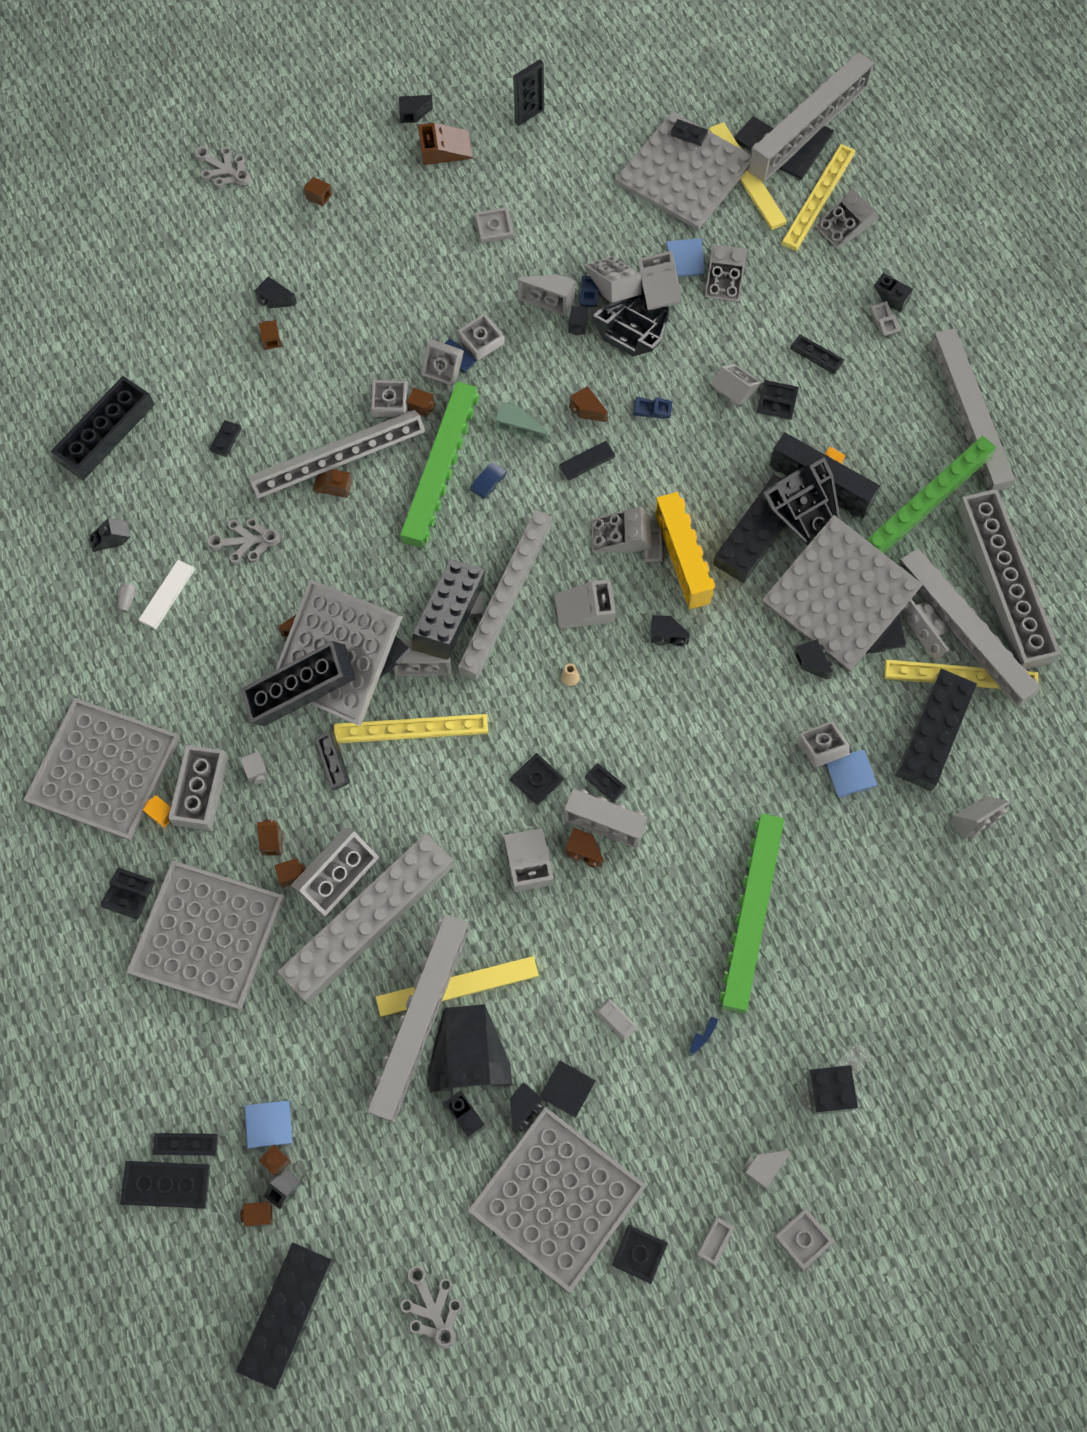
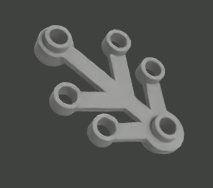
(223, 169)
(247, 540)
(433, 1310)

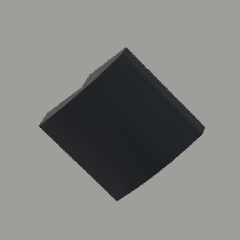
(777, 399)
(891, 638)
(127, 893)

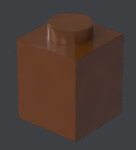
(317, 191)
(270, 334)
(421, 402)
(289, 871)
(275, 1160)
(257, 1214)

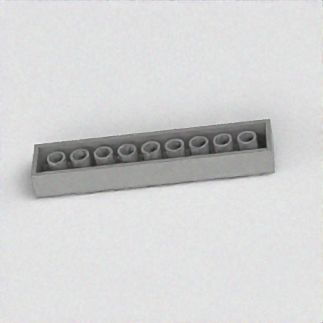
(810, 116)
(1008, 579)
(366, 918)
(419, 1018)

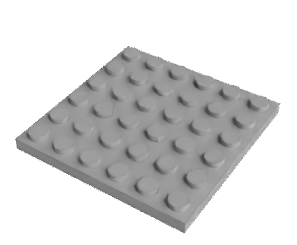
(682, 176)
(842, 592)
(361, 626)
(102, 769)
(206, 935)
(557, 1199)

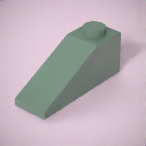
(517, 421)

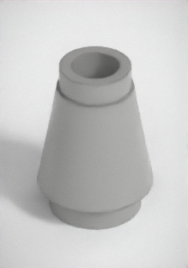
(126, 594)

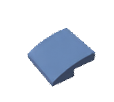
(687, 256)
(852, 774)
(268, 1124)

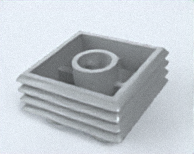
(489, 336)
(433, 367)
(381, 392)
(824, 744)

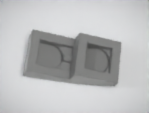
(884, 319)

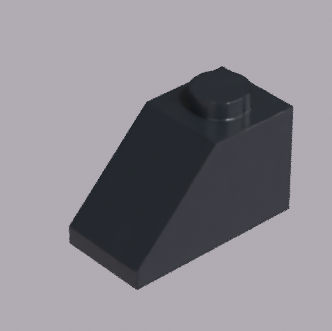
(274, 294)

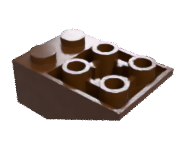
(443, 143)

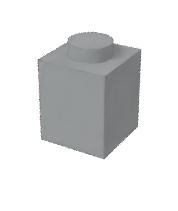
(254, 768)

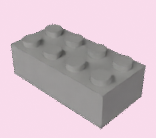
(198, 788)
(605, 818)
(335, 871)

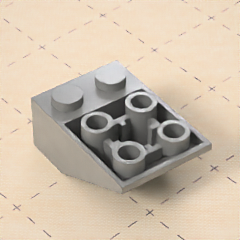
(847, 219)
(725, 273)
(614, 279)
(660, 280)
(622, 532)
(586, 605)
(979, 816)
(529, 860)

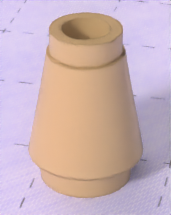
(570, 675)

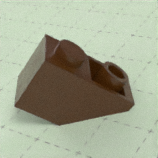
(270, 838)
(584, 847)

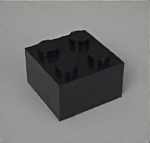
(831, 1090)

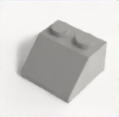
(735, 383)

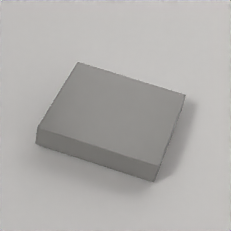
(494, 225)
(804, 1239)

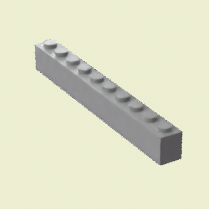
(971, 406)
(336, 454)
(505, 596)
(971, 630)

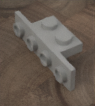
(927, 627)

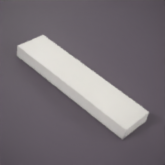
(166, 594)

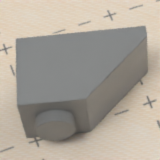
(765, 1167)

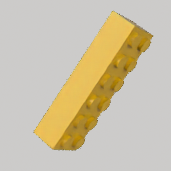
(683, 550)

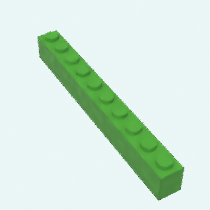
(439, 465)
(932, 495)
(752, 914)

